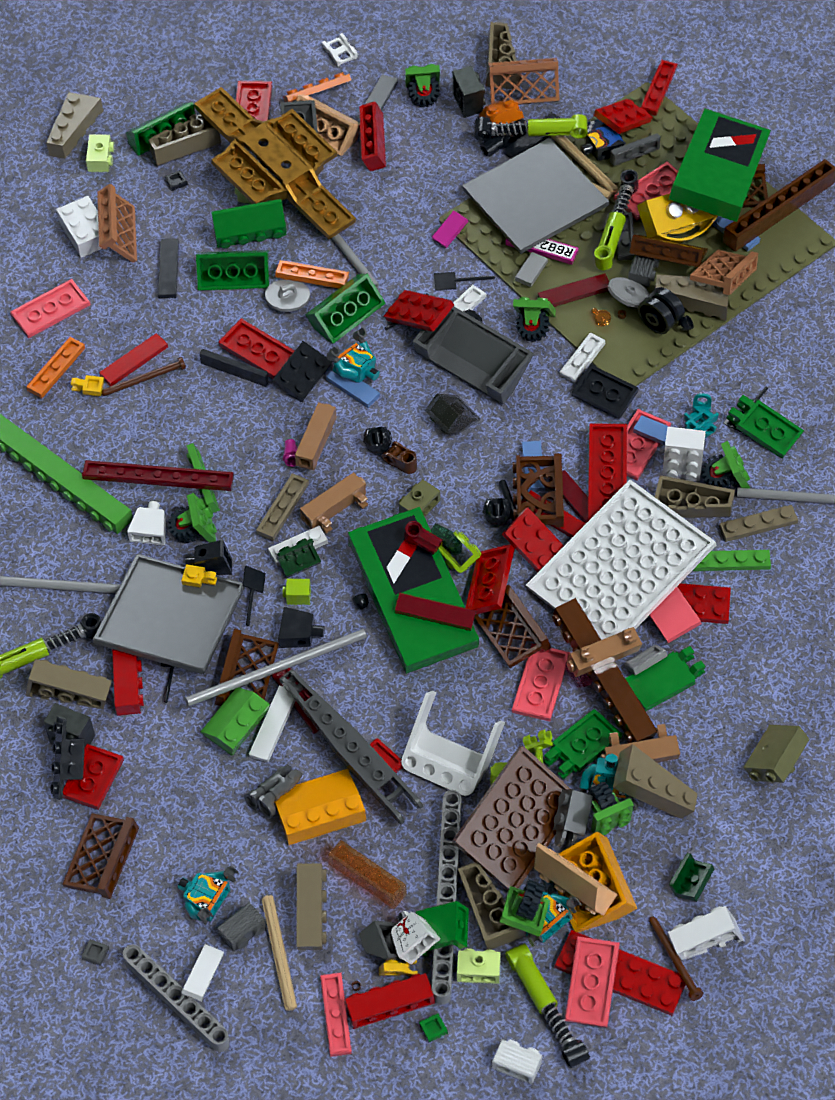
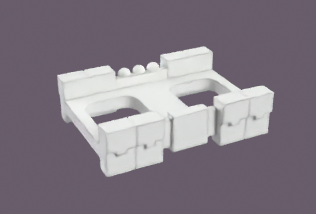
(346, 47)

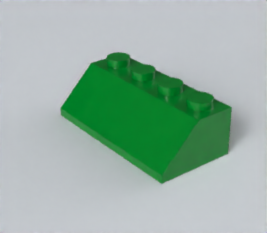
(139, 136)
(249, 223)
(233, 270)
(346, 308)

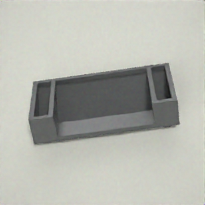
(475, 354)

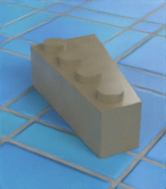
(500, 50)
(72, 122)
(183, 139)
(696, 295)
(694, 499)
(67, 685)
(651, 783)
(311, 906)
(487, 907)

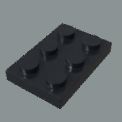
(302, 371)
(605, 391)

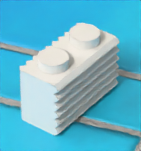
(517, 1061)

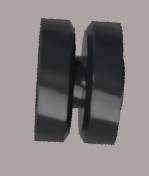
(661, 310)

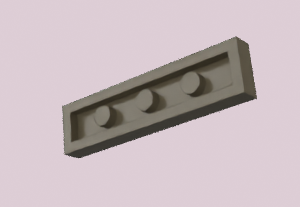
(282, 507)
(758, 523)

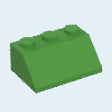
(235, 719)

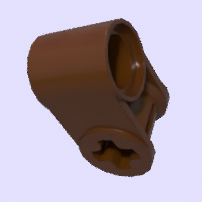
(401, 458)

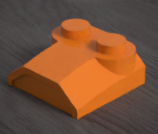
(502, 112)

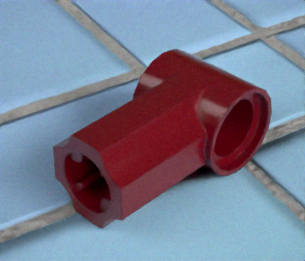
(423, 539)

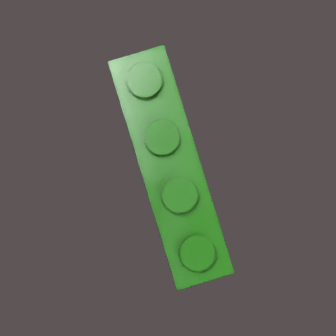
(195, 457)
(735, 560)

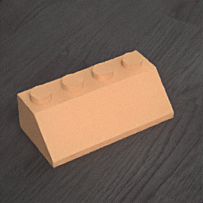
(334, 126)
(573, 880)

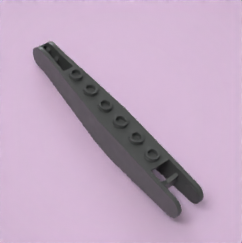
(349, 746)

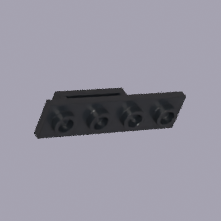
(68, 758)

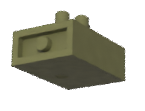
(776, 753)

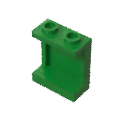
(449, 923)

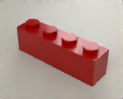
(372, 136)
(127, 683)
(389, 1000)

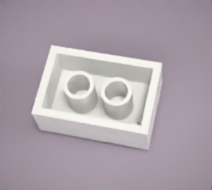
(81, 225)
(683, 453)

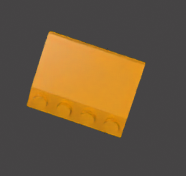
(320, 807)
(598, 860)

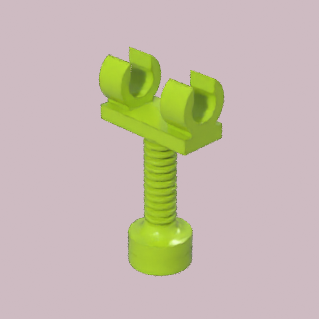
(533, 746)

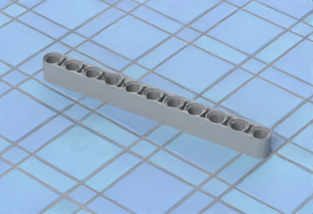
(449, 886)

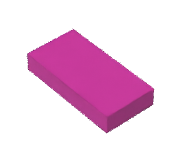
(450, 229)

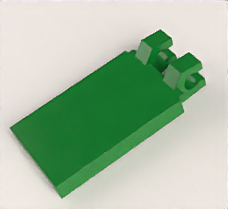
(765, 426)
(665, 678)
(581, 744)

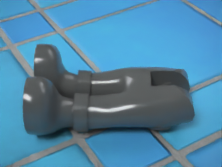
(272, 789)

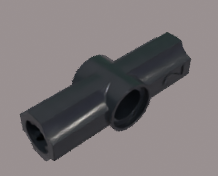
(499, 141)

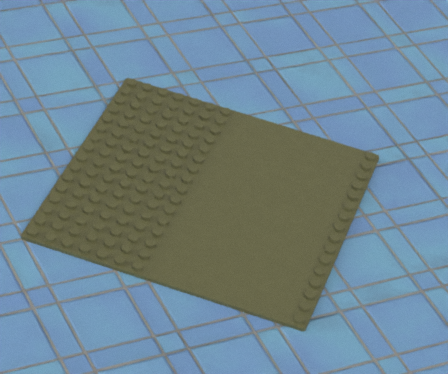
(631, 347)

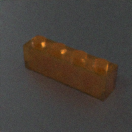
(367, 874)

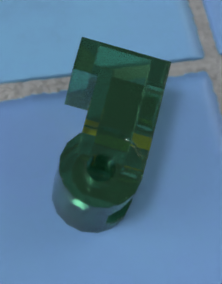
(450, 541)

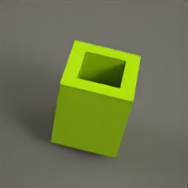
(297, 591)

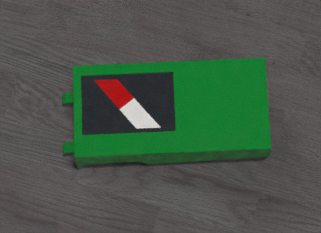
(719, 165)
(400, 567)

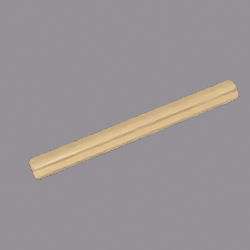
(583, 161)
(279, 953)

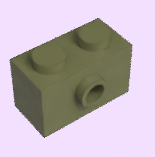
(421, 495)

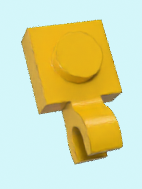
(90, 386)
(197, 575)
(393, 968)

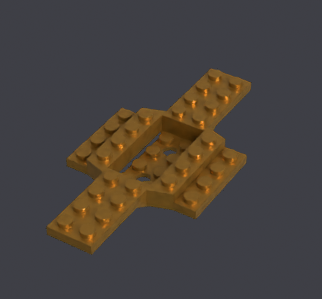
(290, 142)

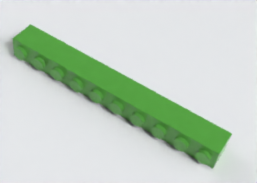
(63, 477)

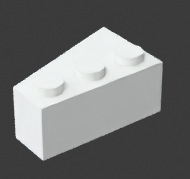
(705, 932)

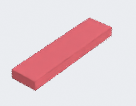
(336, 1014)

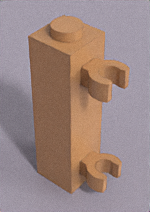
(315, 436)
(334, 501)
(604, 652)
(659, 749)

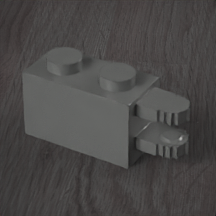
(571, 816)

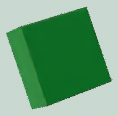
(433, 1027)

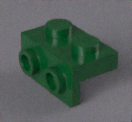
(298, 557)
(691, 878)

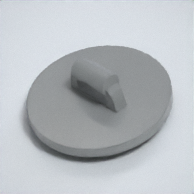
(627, 291)
(287, 295)

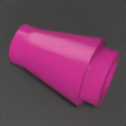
(289, 453)

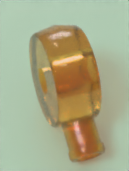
(601, 317)

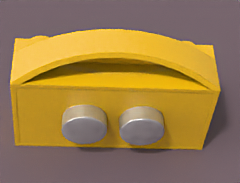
(669, 217)

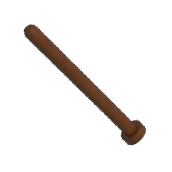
(144, 377)
(694, 992)

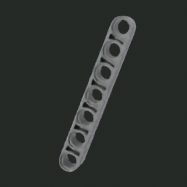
(179, 1006)

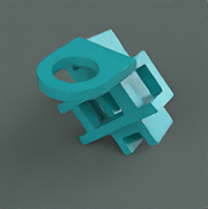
(699, 411)

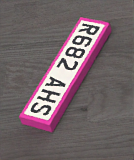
(554, 250)

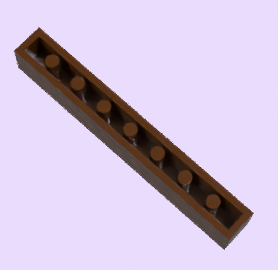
(779, 205)
(607, 679)

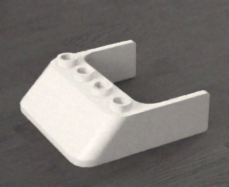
(445, 760)

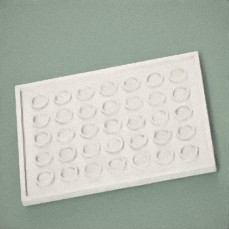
(623, 561)

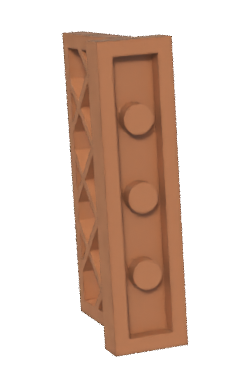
(525, 66)
(110, 225)
(728, 267)

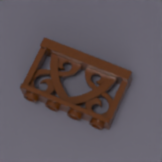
(553, 471)

